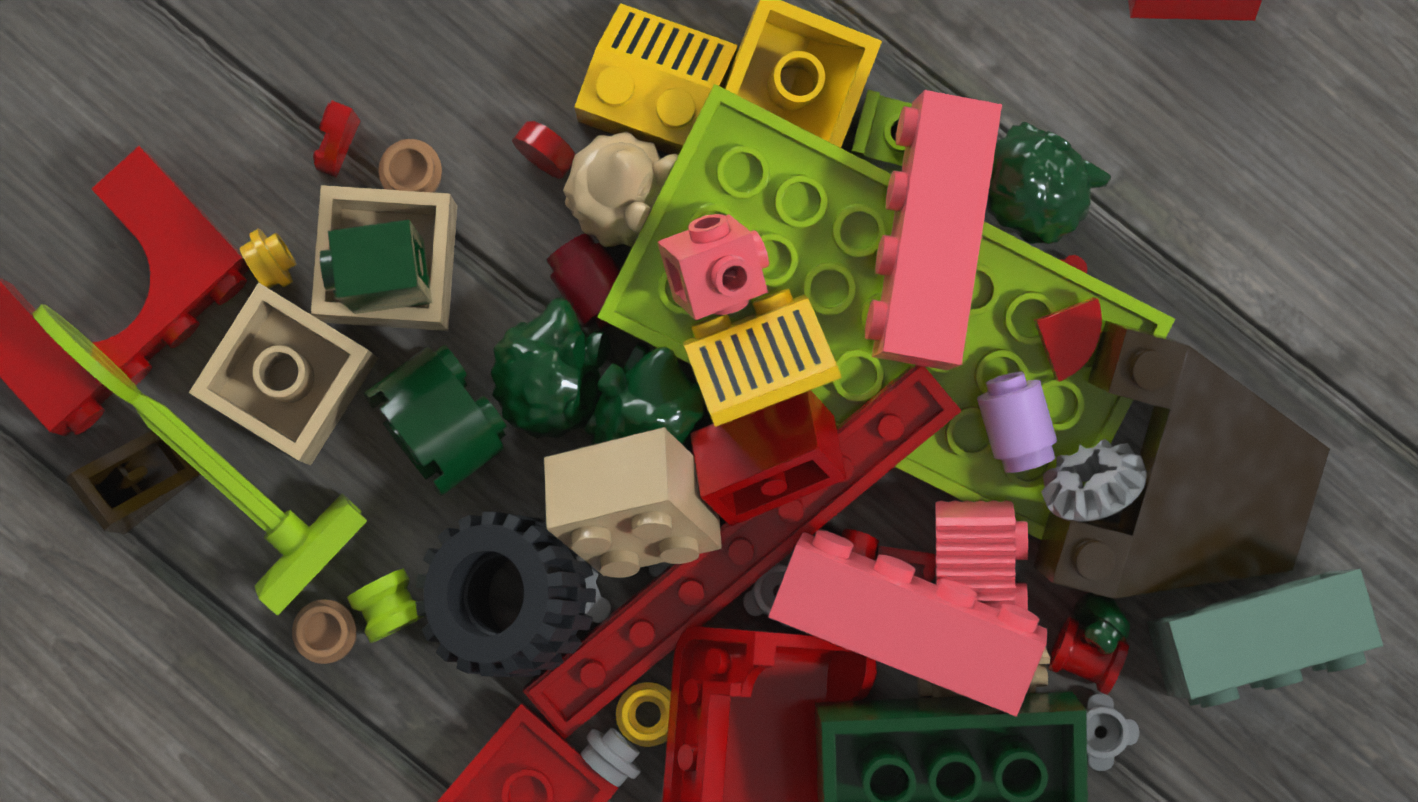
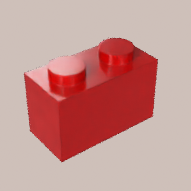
(768, 458)

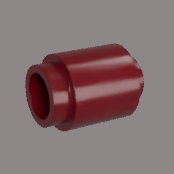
(584, 277)

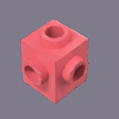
(714, 266)

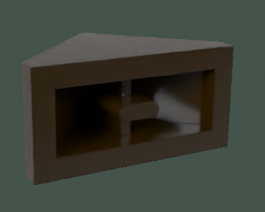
(131, 482)

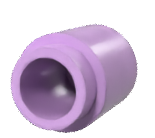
(1017, 422)

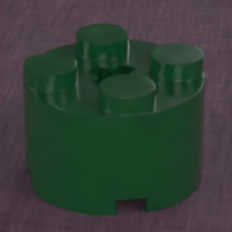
(437, 417)

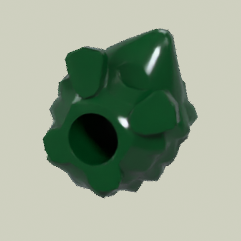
(1040, 184)
(549, 372)
(647, 397)

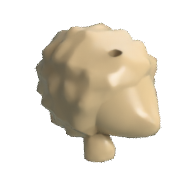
(616, 186)

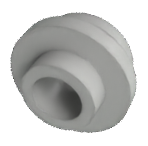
(611, 756)

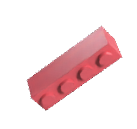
(934, 230)
(909, 621)

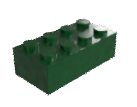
(952, 750)

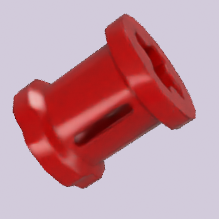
(1078, 657)

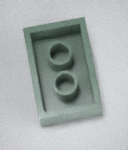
(1266, 637)

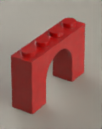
(188, 272)

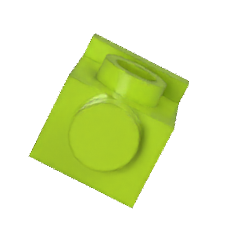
(873, 134)

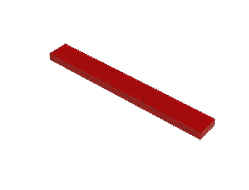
(695, 591)

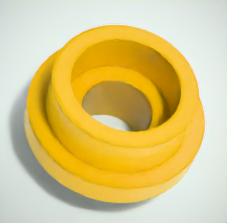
(268, 259)
(627, 719)

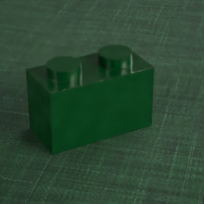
(376, 267)

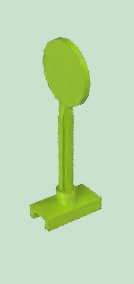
(302, 547)

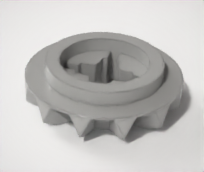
(1112, 477)

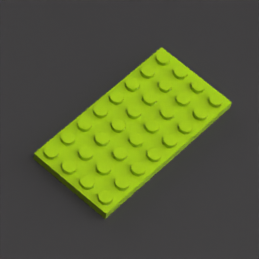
(822, 236)

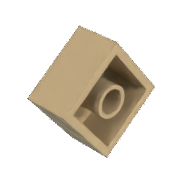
(432, 216)
(283, 374)
(630, 504)

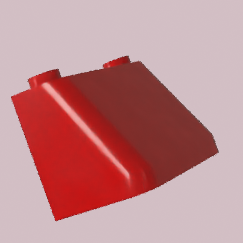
(748, 713)

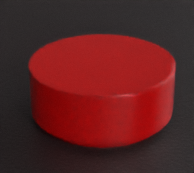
(544, 149)

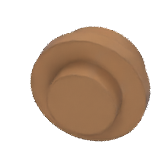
(410, 167)
(324, 631)

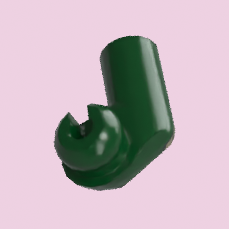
(1103, 620)

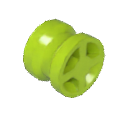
(385, 605)

